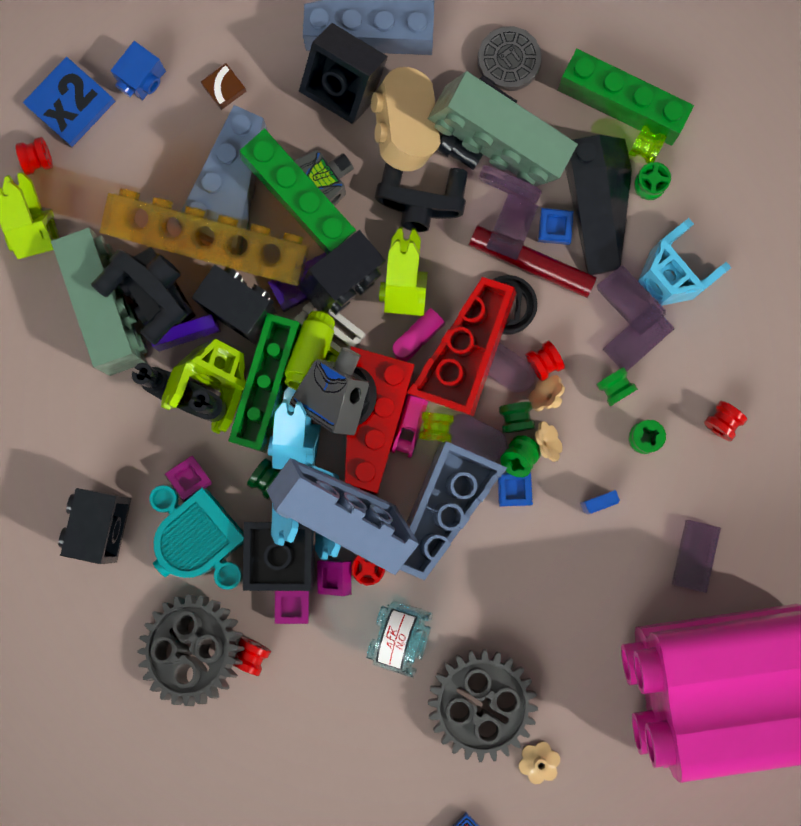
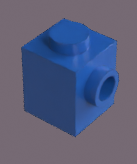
(138, 71)

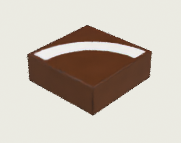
(223, 86)

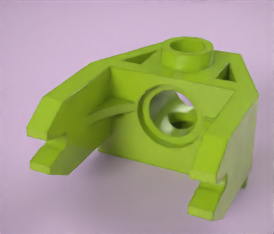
(22, 220)
(404, 285)
(214, 366)

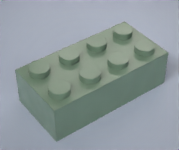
(501, 130)
(102, 320)

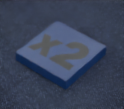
(69, 101)

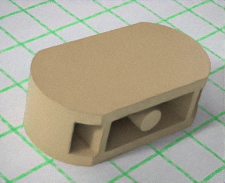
(402, 119)

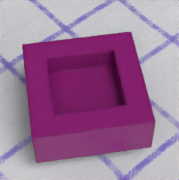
(187, 478)
(334, 577)
(292, 607)

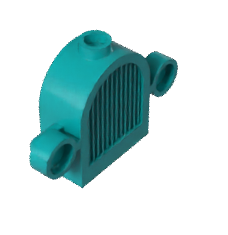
(195, 537)

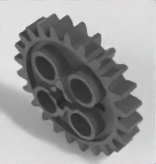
(171, 672)
(464, 730)

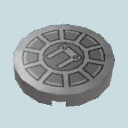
(509, 58)

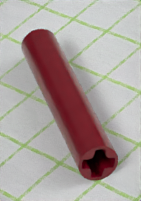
(539, 265)

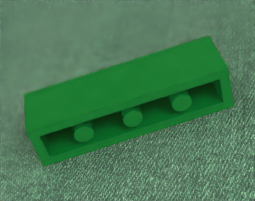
(624, 96)
(296, 191)
(265, 384)

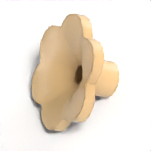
(547, 394)
(548, 441)
(537, 754)

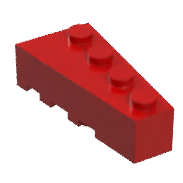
(465, 355)
(372, 443)

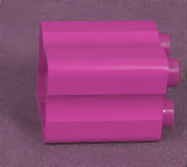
(719, 692)

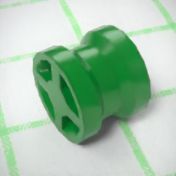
(655, 174)
(616, 386)
(641, 440)
(521, 456)

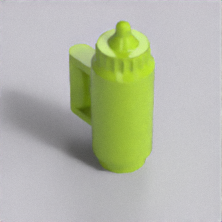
(311, 344)

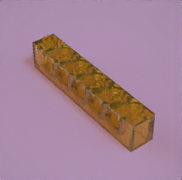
(120, 223)

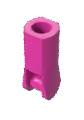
(417, 335)
(409, 421)

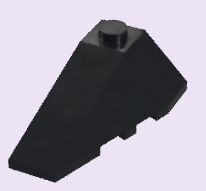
(600, 194)

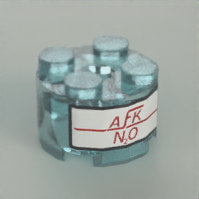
(400, 638)

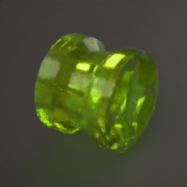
(647, 144)
(436, 427)

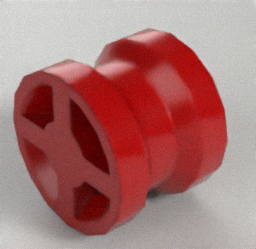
(34, 155)
(545, 360)
(725, 420)
(366, 572)
(251, 656)

